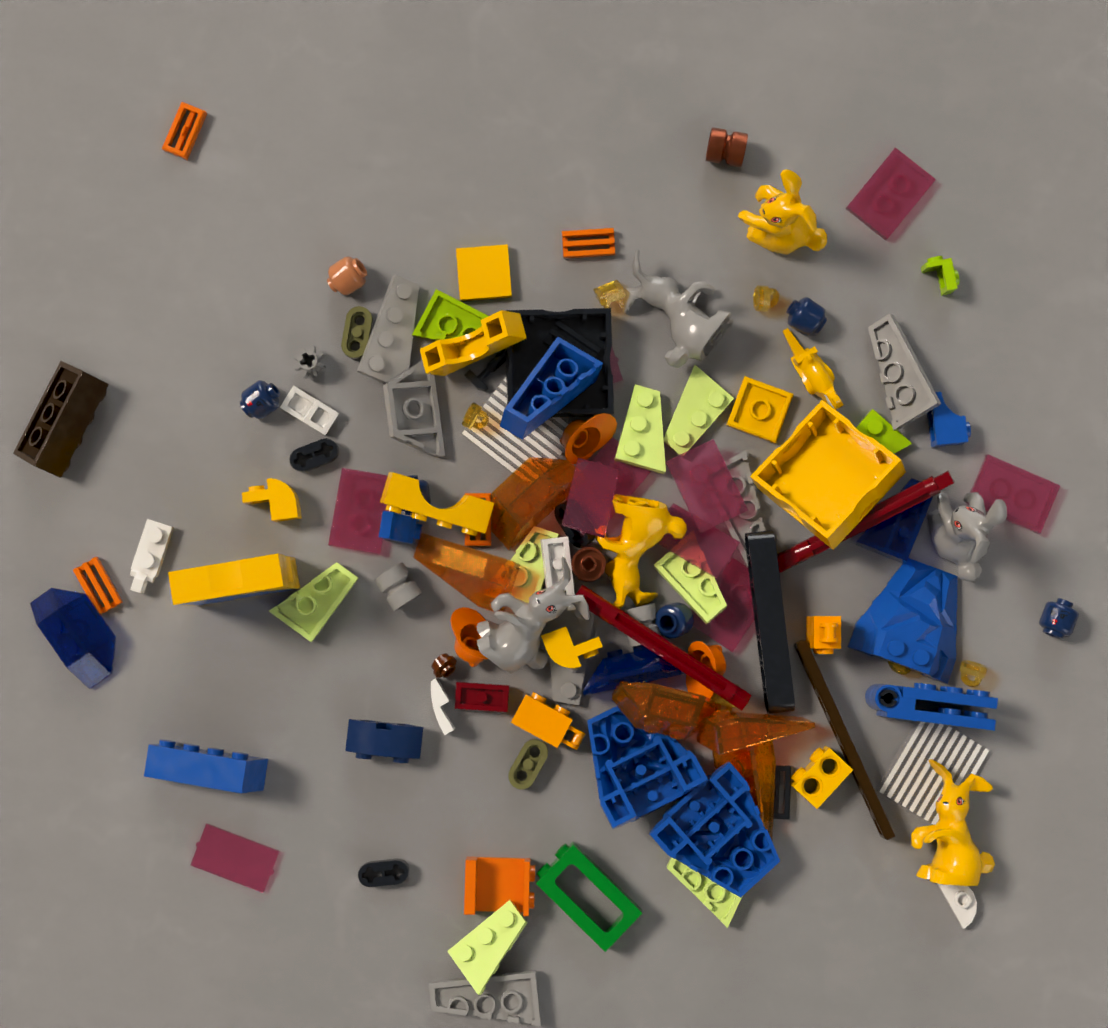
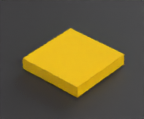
(483, 272)
(759, 409)

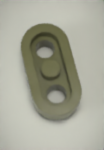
(356, 333)
(528, 763)

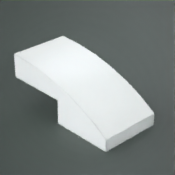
(309, 410)
(439, 698)

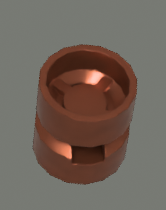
(726, 147)
(588, 564)

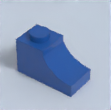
(947, 427)
(399, 528)

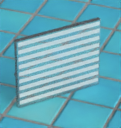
(506, 447)
(912, 780)

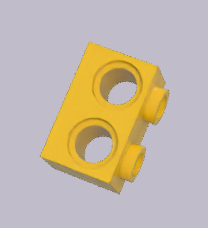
(825, 781)

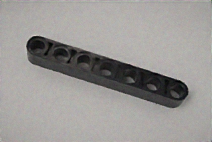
(769, 621)

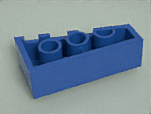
(551, 385)
(205, 768)

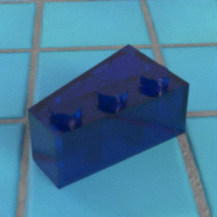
(896, 535)

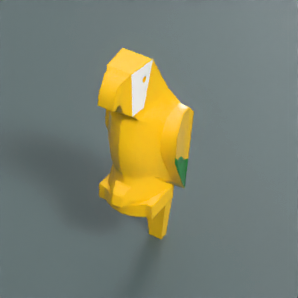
(813, 371)

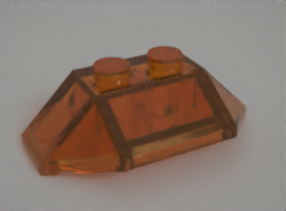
(529, 497)
(663, 708)

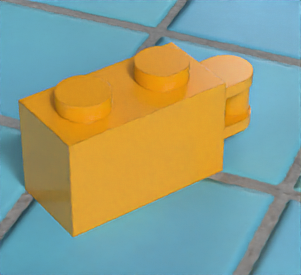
(823, 633)
(546, 722)

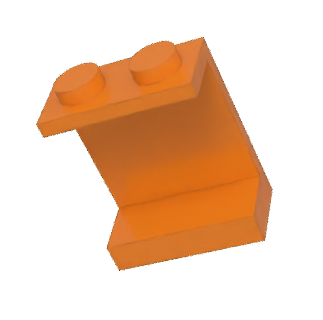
(497, 880)

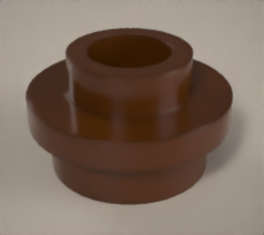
(444, 665)

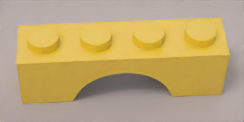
(494, 335)
(405, 494)

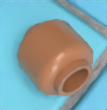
(347, 275)

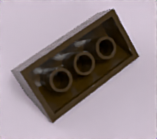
(61, 419)

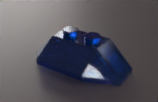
(76, 633)
(629, 667)

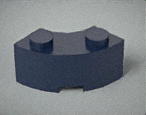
(384, 739)

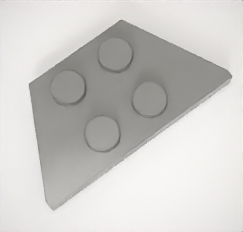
(414, 410)

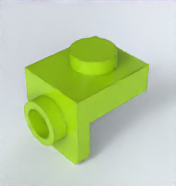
(947, 276)

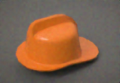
(584, 437)
(464, 627)
(710, 656)

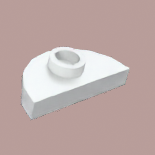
(961, 901)

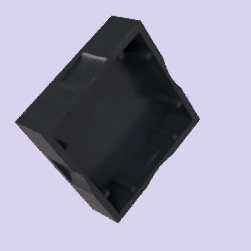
(524, 356)

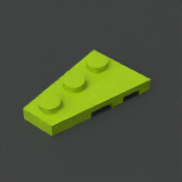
(447, 318)
(882, 431)

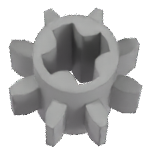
(302, 361)

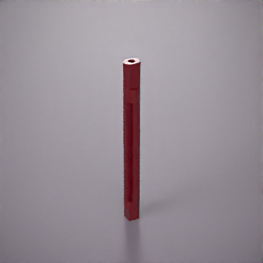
(878, 514)
(665, 649)

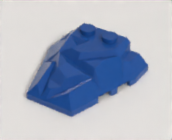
(913, 621)
(638, 768)
(719, 832)

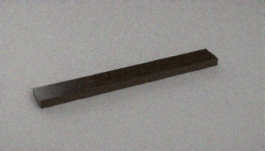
(844, 739)

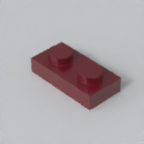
(482, 696)

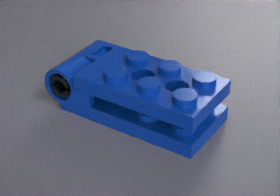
(901, 703)

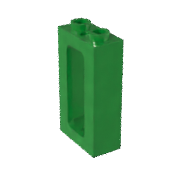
(574, 855)

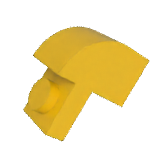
(282, 499)
(564, 652)

